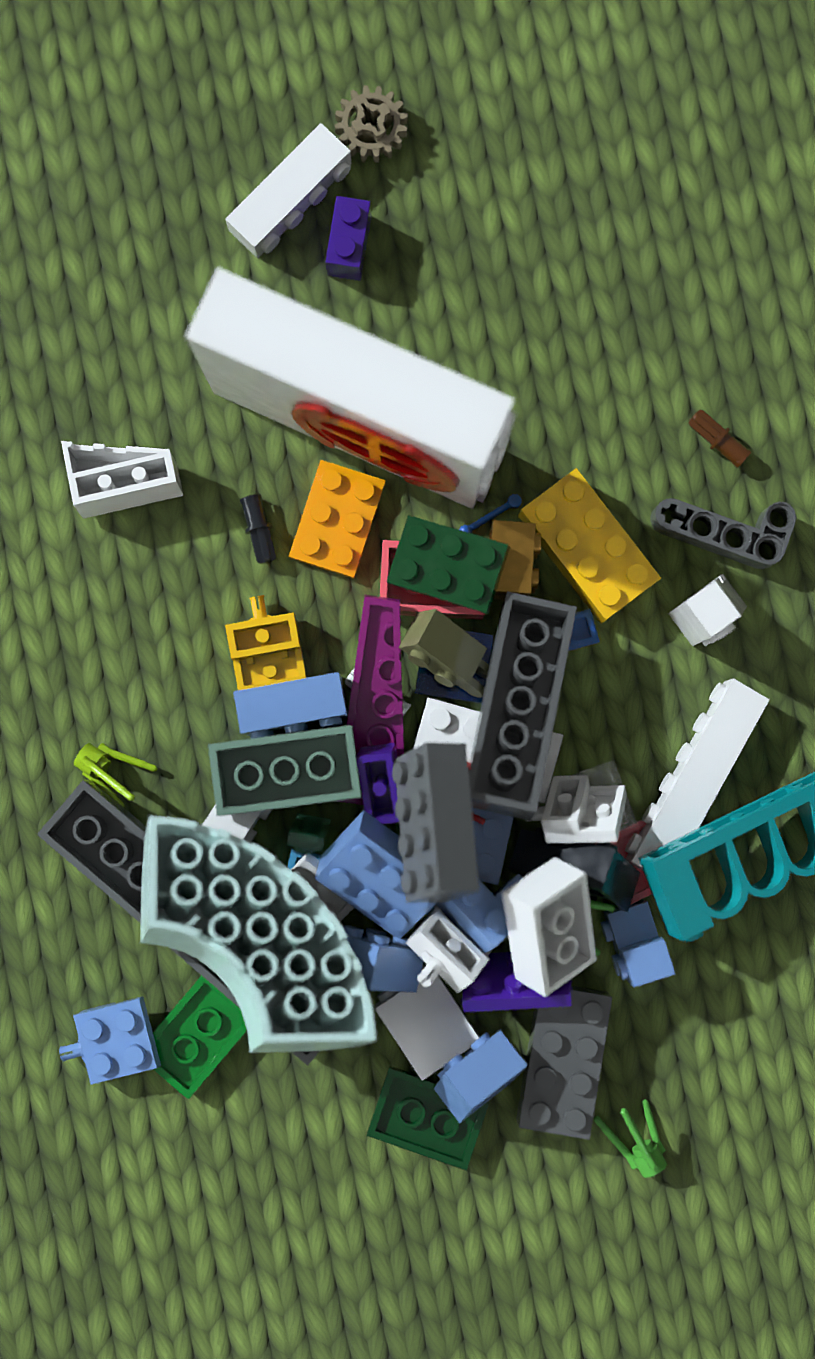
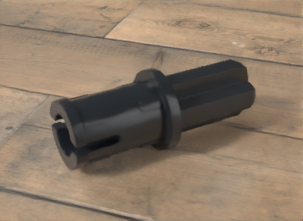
(258, 528)

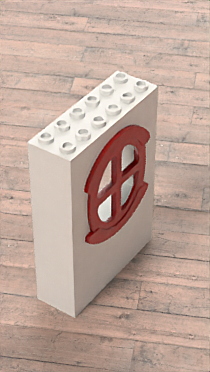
(350, 389)

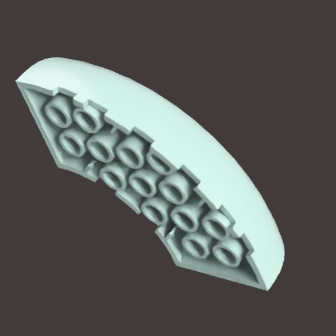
(258, 933)

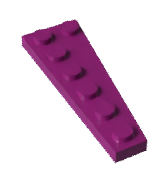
(377, 679)

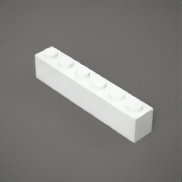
(700, 769)

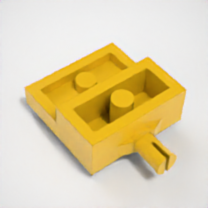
(265, 648)

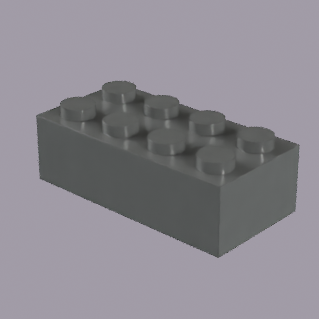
(435, 823)
(564, 1065)

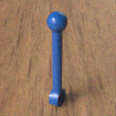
(513, 502)

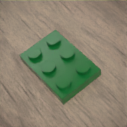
(197, 1036)

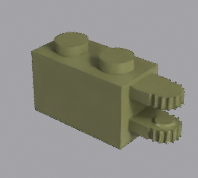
(445, 651)

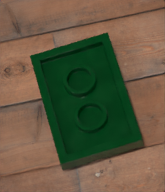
(448, 564)
(418, 1120)

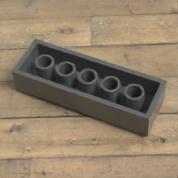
(519, 705)

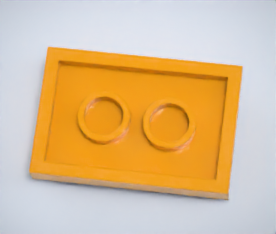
(337, 519)

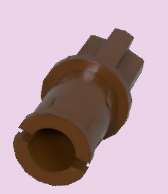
(719, 438)

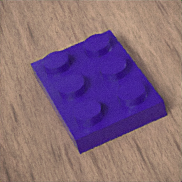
(499, 990)

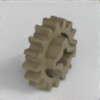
(377, 110)

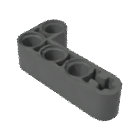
(718, 526)

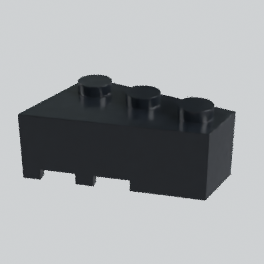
(606, 869)

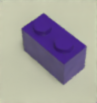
(348, 238)
(376, 781)

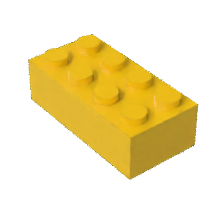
(589, 546)

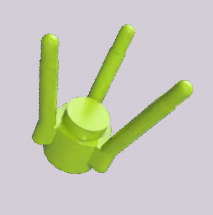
(95, 764)

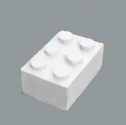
(549, 926)

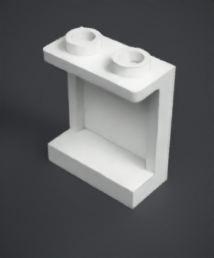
(426, 1025)

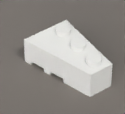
(119, 478)
(709, 612)

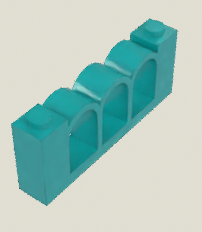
(675, 884)

